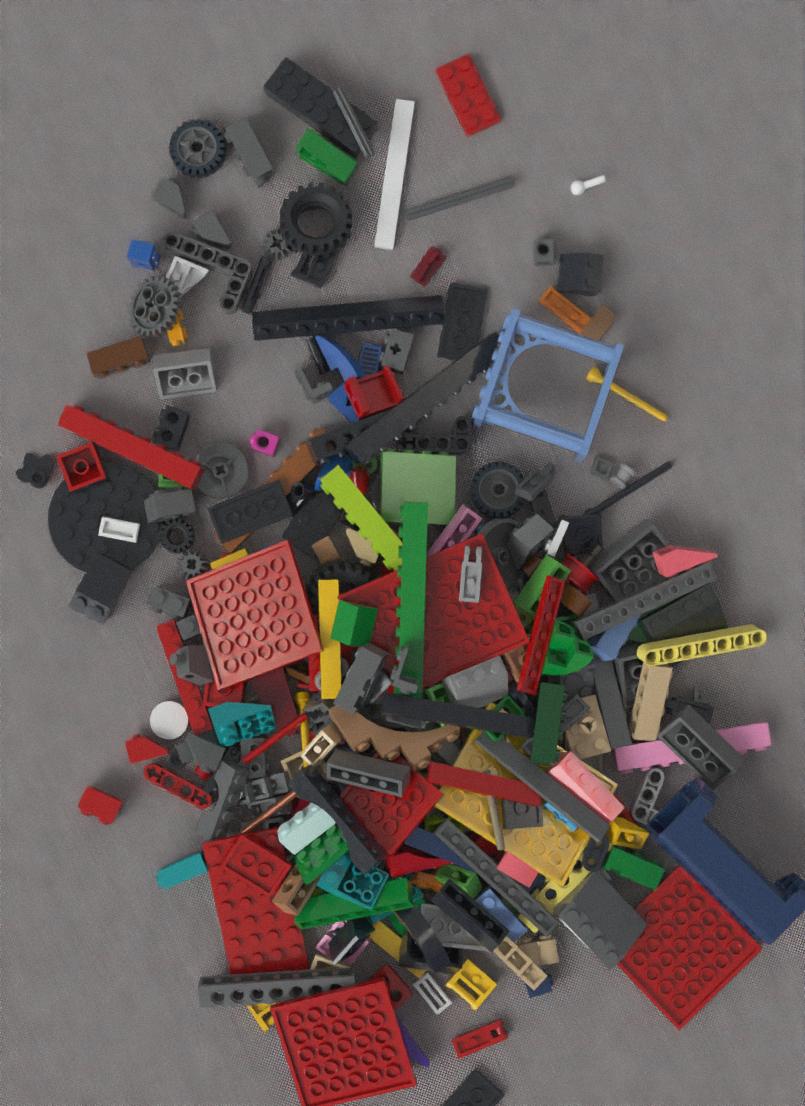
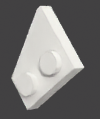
(185, 274)
(552, 544)

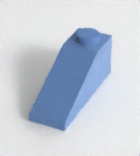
(495, 905)

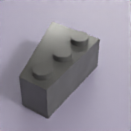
(247, 148)
(361, 678)

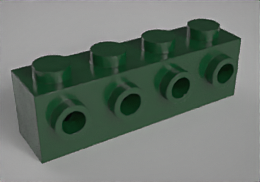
(547, 724)

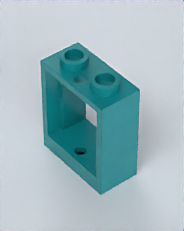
(181, 870)

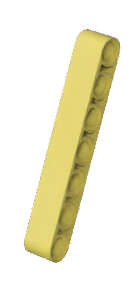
(693, 642)

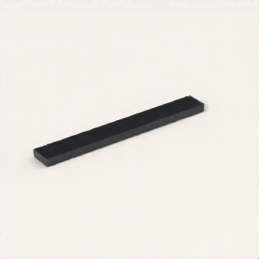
(457, 715)

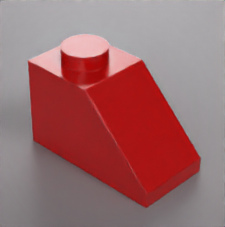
(143, 748)

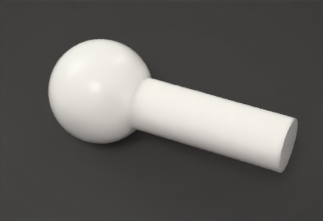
(578, 187)

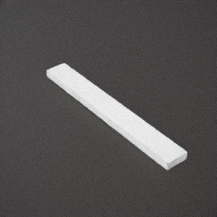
(394, 174)

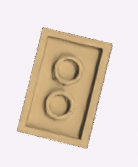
(588, 735)

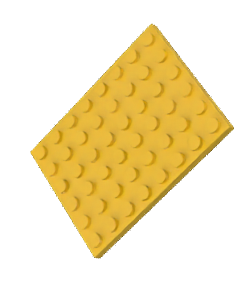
(547, 849)

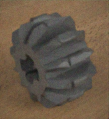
(192, 557)

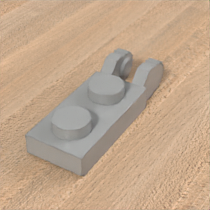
(470, 577)

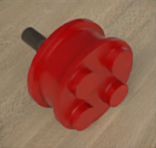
(580, 575)

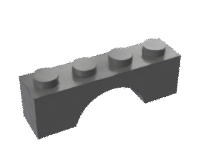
(230, 781)

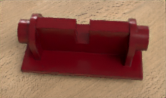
(428, 266)

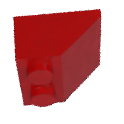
(79, 457)

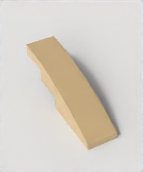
(520, 963)

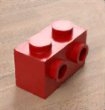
(100, 804)

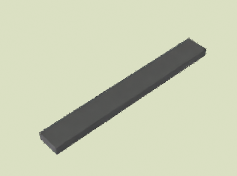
(544, 786)
(501, 882)

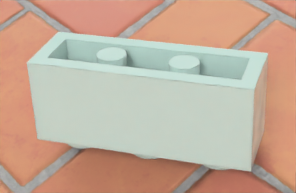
(304, 828)

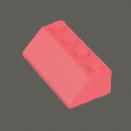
(584, 786)

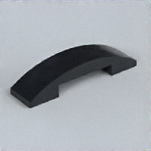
(424, 937)

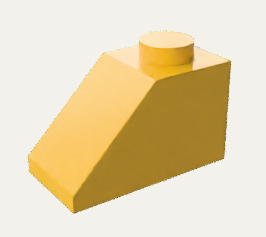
(626, 834)

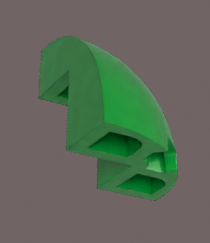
(566, 651)

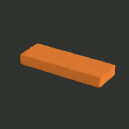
(564, 309)

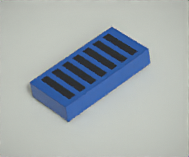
(370, 358)

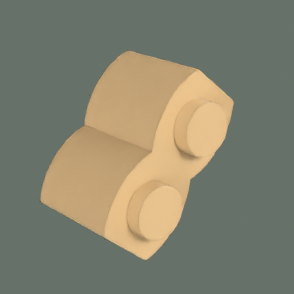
(541, 950)

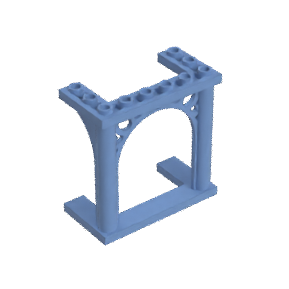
(489, 413)

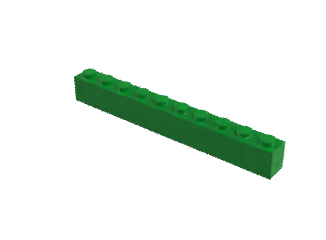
(412, 590)

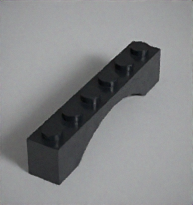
(363, 848)

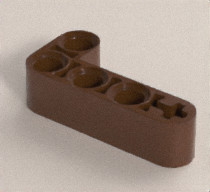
(571, 597)

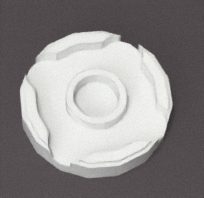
(169, 720)

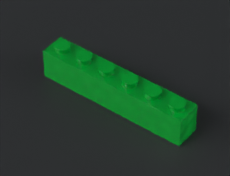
(332, 909)

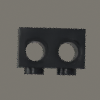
(177, 429)

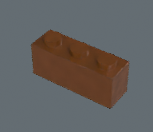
(118, 357)

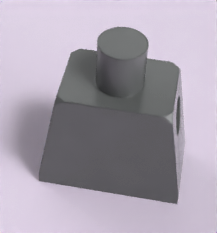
(193, 664)

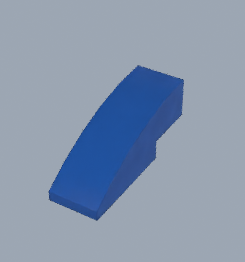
(339, 358)

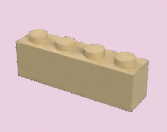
(650, 701)

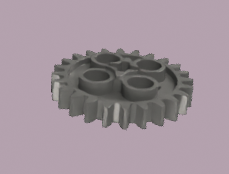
(155, 306)

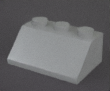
(184, 373)
(478, 684)

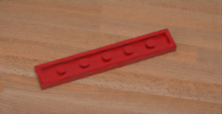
(541, 635)
(482, 783)

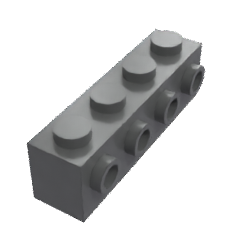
(368, 772)

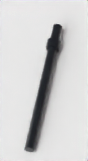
(629, 489)

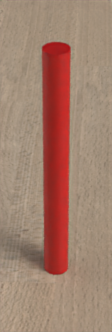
(274, 738)

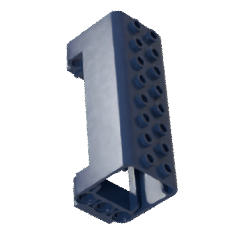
(727, 874)

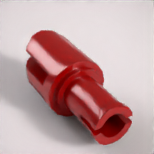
(360, 478)

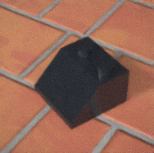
(580, 274)
(349, 939)

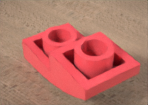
(517, 869)

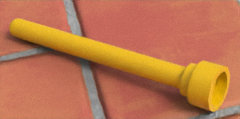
(595, 376)
(301, 700)

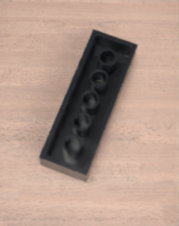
(316, 105)

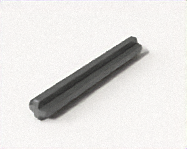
(353, 123)

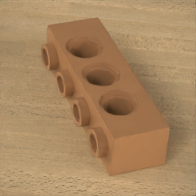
(294, 893)

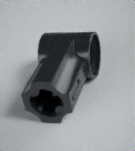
(299, 495)

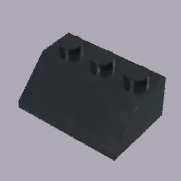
(412, 957)

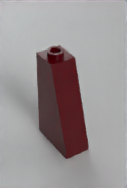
(274, 690)

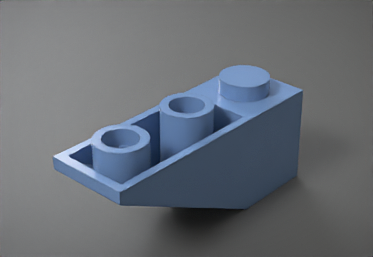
(607, 643)

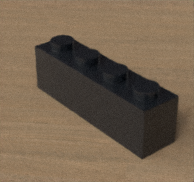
(470, 915)

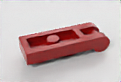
(479, 1038)

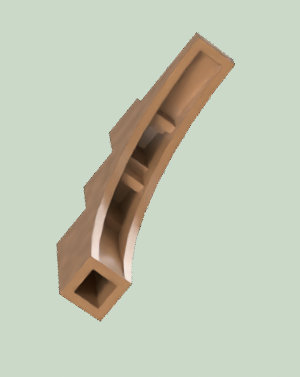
(389, 743)

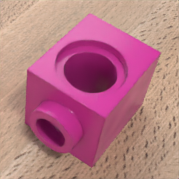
(272, 446)

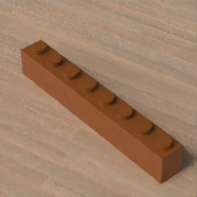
(293, 470)

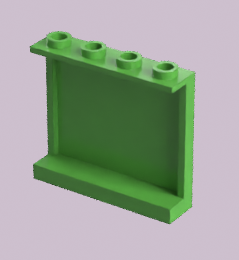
(417, 479)

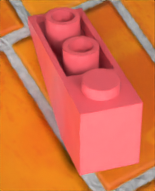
(676, 559)

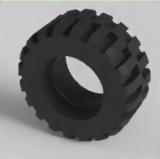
(340, 571)

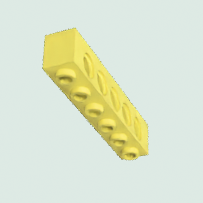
(575, 878)

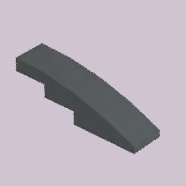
(264, 788)

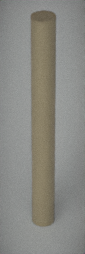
(495, 820)

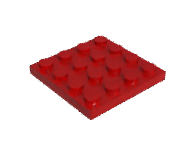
(392, 817)

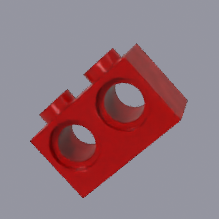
(395, 983)

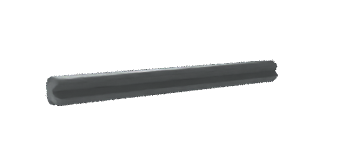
(459, 198)

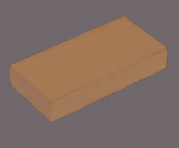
(599, 323)

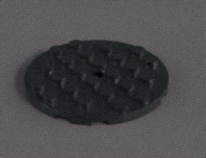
(76, 518)

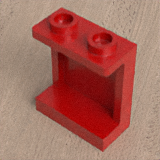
(374, 393)

